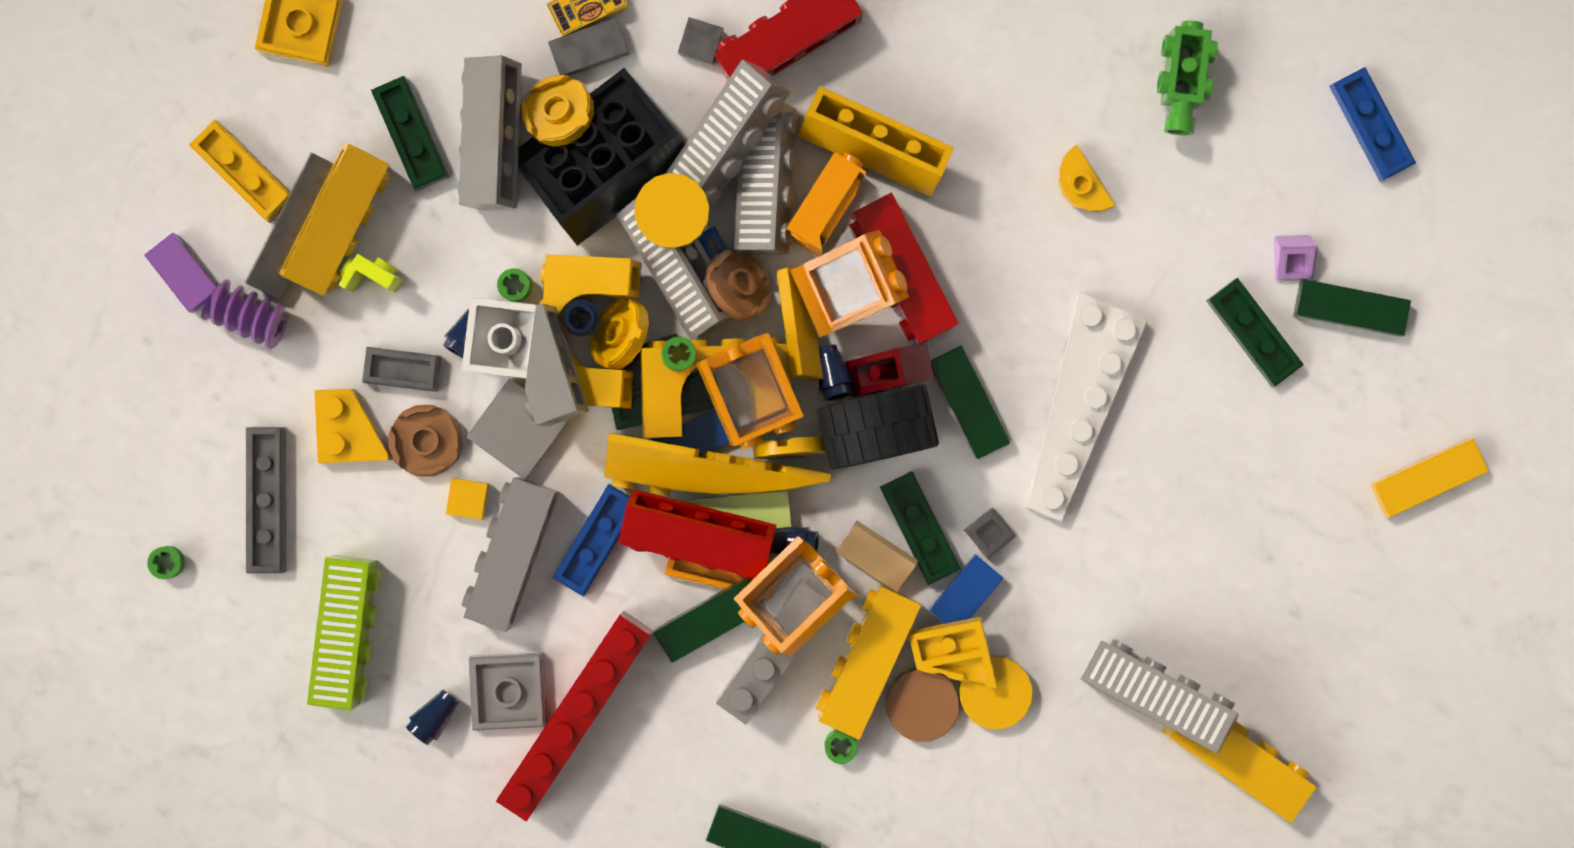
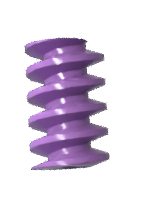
(245, 315)

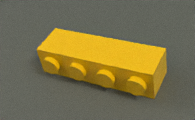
(876, 141)
(335, 219)
(868, 661)
(1255, 770)

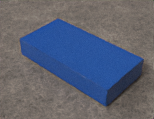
(966, 591)

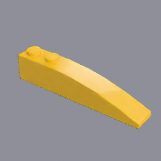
(682, 469)

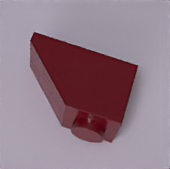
(890, 369)

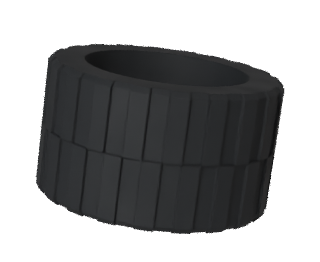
(878, 427)

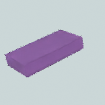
(181, 272)

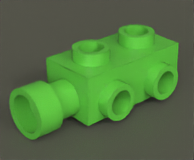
(1187, 71)

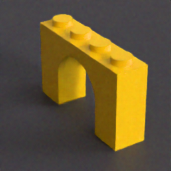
(589, 278)
(663, 387)

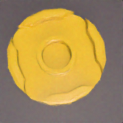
(557, 110)
(672, 211)
(620, 333)
(789, 448)
(1001, 705)

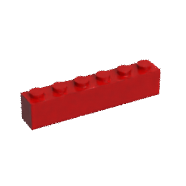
(574, 716)

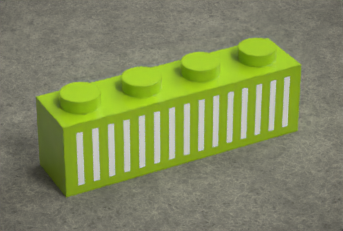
(343, 632)

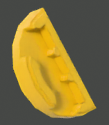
(1080, 183)

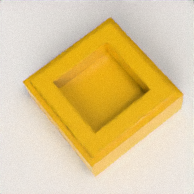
(467, 498)

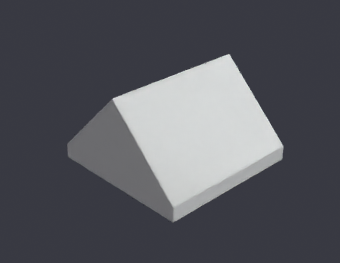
(498, 337)

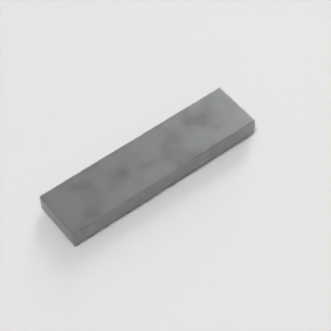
(287, 226)
(265, 499)

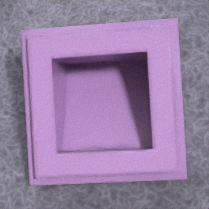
(1294, 257)

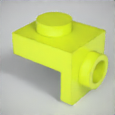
(378, 271)

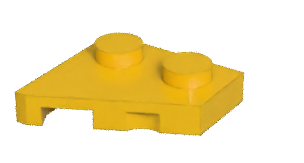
(345, 429)
(955, 650)

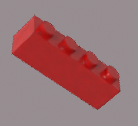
(788, 35)
(927, 309)
(696, 534)

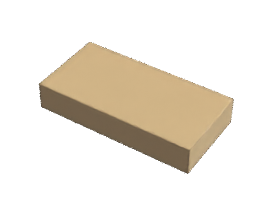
(877, 556)

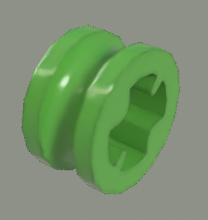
(505, 291)
(675, 342)
(156, 568)
(840, 757)

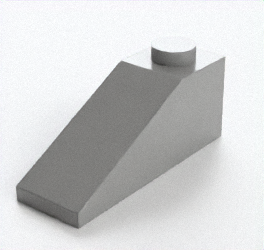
(551, 376)

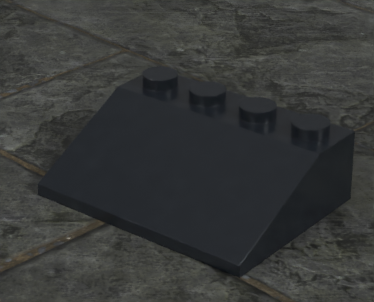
(606, 166)

